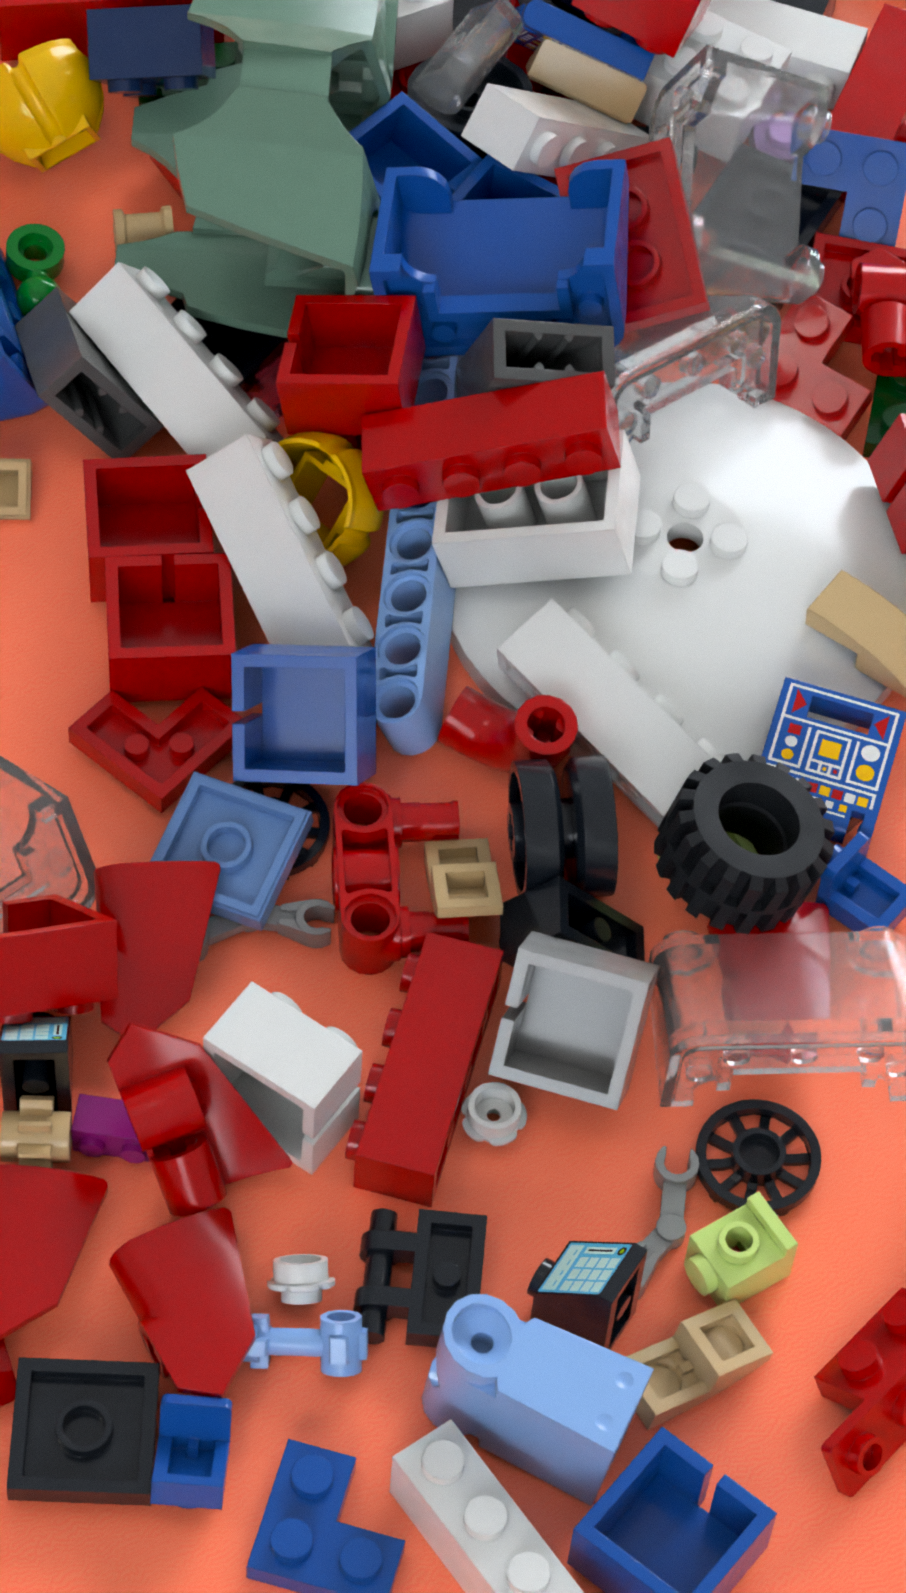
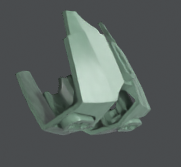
(272, 160)

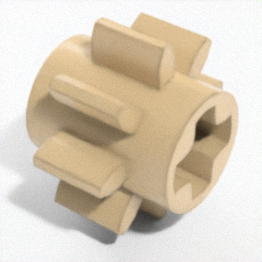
(36, 1133)

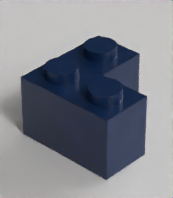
(147, 49)

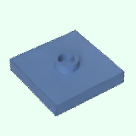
(245, 834)

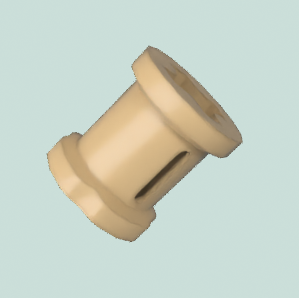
(141, 226)

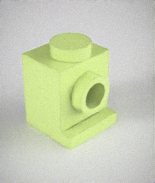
(764, 1256)

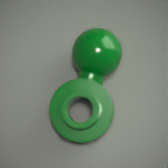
(37, 277)

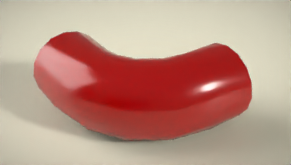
(499, 735)

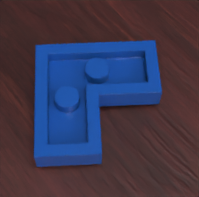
(870, 173)
(301, 1536)

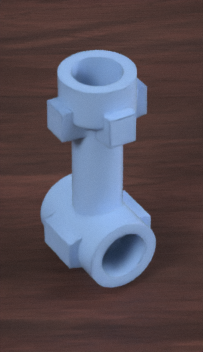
(338, 1342)

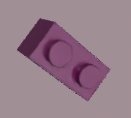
(105, 1129)

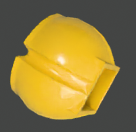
(48, 105)
(325, 454)

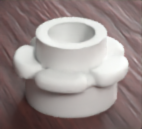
(497, 1099)
(300, 1278)

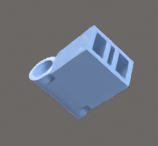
(533, 1393)

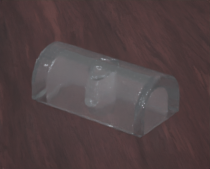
(468, 56)

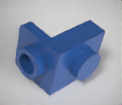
(860, 890)
(192, 1451)

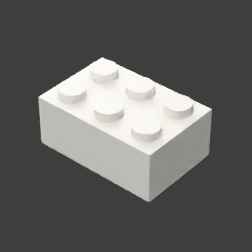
(542, 529)

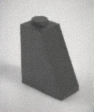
(533, 352)
(81, 381)

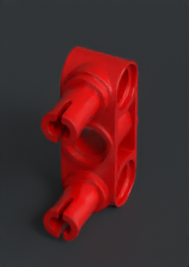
(369, 875)

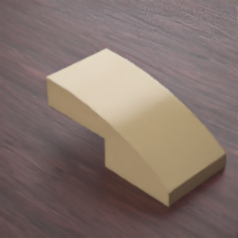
(866, 625)
(462, 878)
(699, 1361)

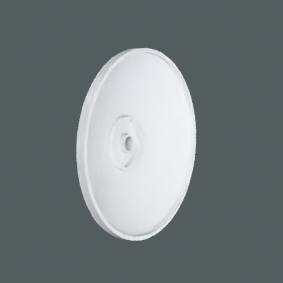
(721, 626)

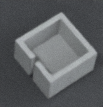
(578, 1022)

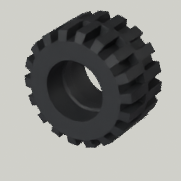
(720, 875)

